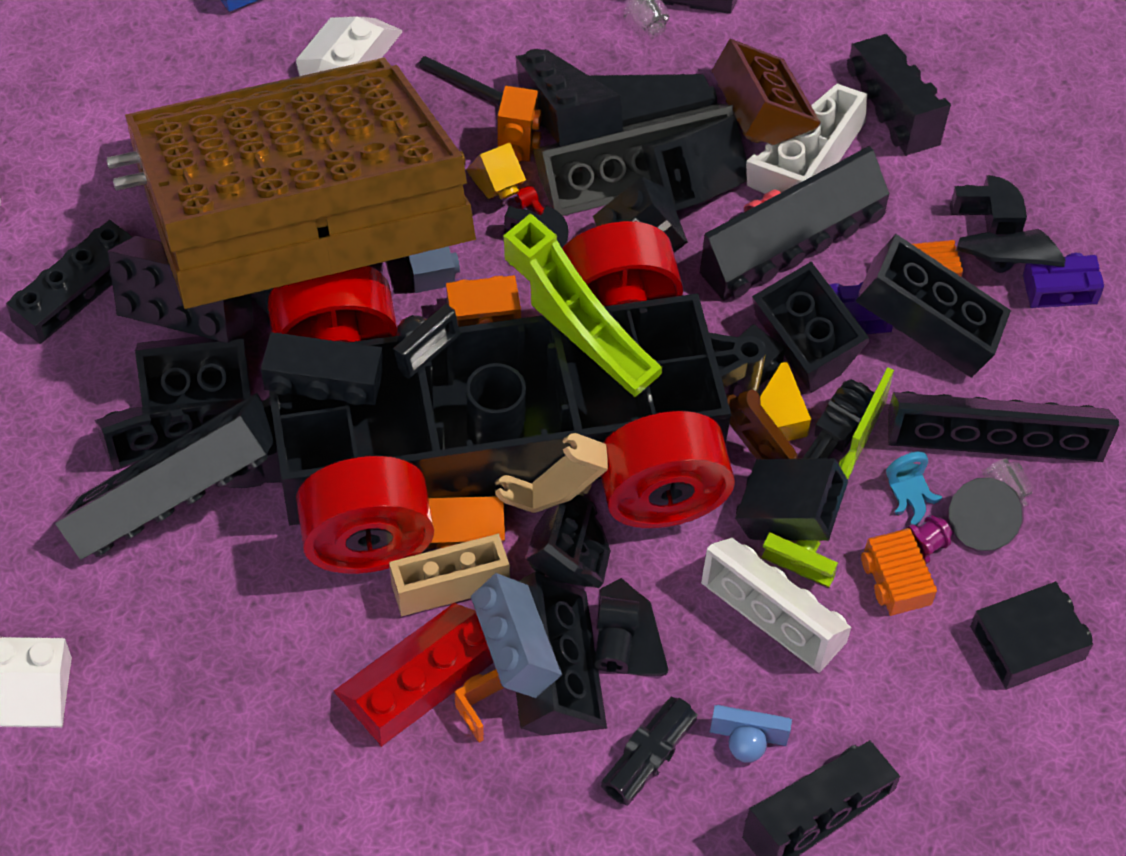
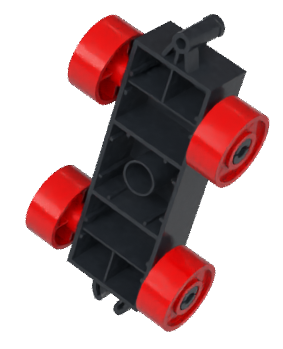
(503, 406)

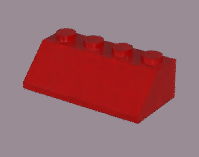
(417, 673)

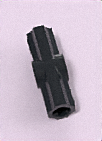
(648, 750)

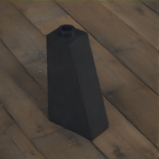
(658, 95)

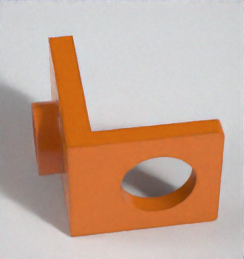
(473, 691)

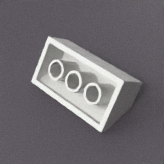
(774, 603)
(33, 681)

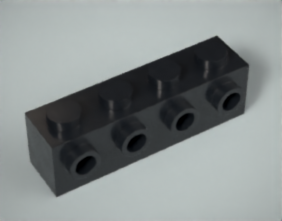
(67, 284)

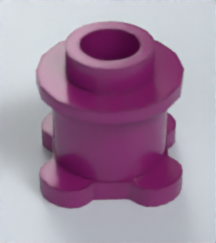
(931, 535)

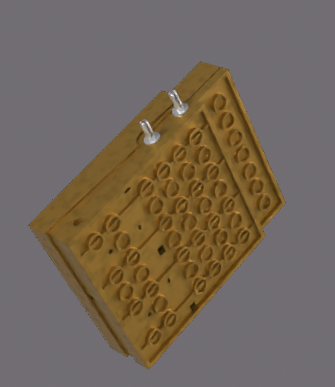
(296, 180)

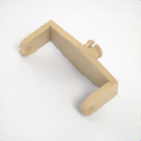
(562, 481)

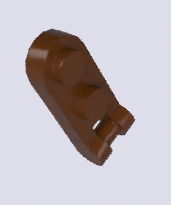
(757, 428)

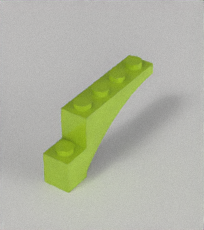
(573, 308)

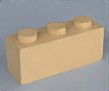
(446, 574)

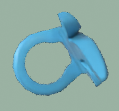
(909, 484)

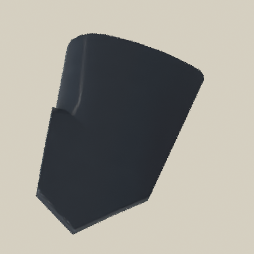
(1006, 250)
(628, 633)

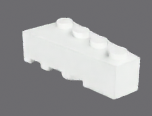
(797, 159)

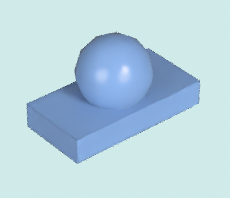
(749, 731)

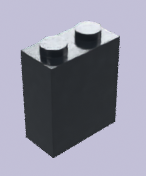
(792, 499)
(1031, 634)

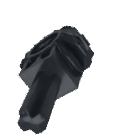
(840, 419)

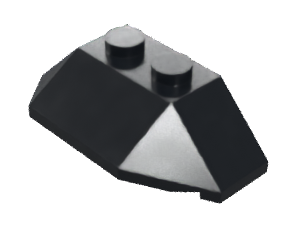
(570, 544)

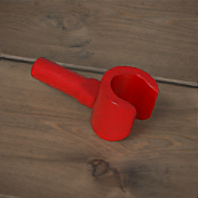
(528, 197)

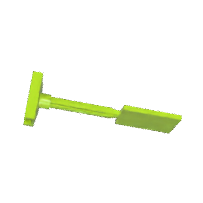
(802, 555)

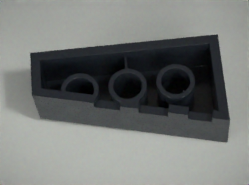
(899, 94)
(570, 100)
(820, 803)

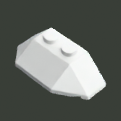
(345, 43)

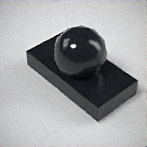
(424, 338)

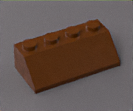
(763, 94)

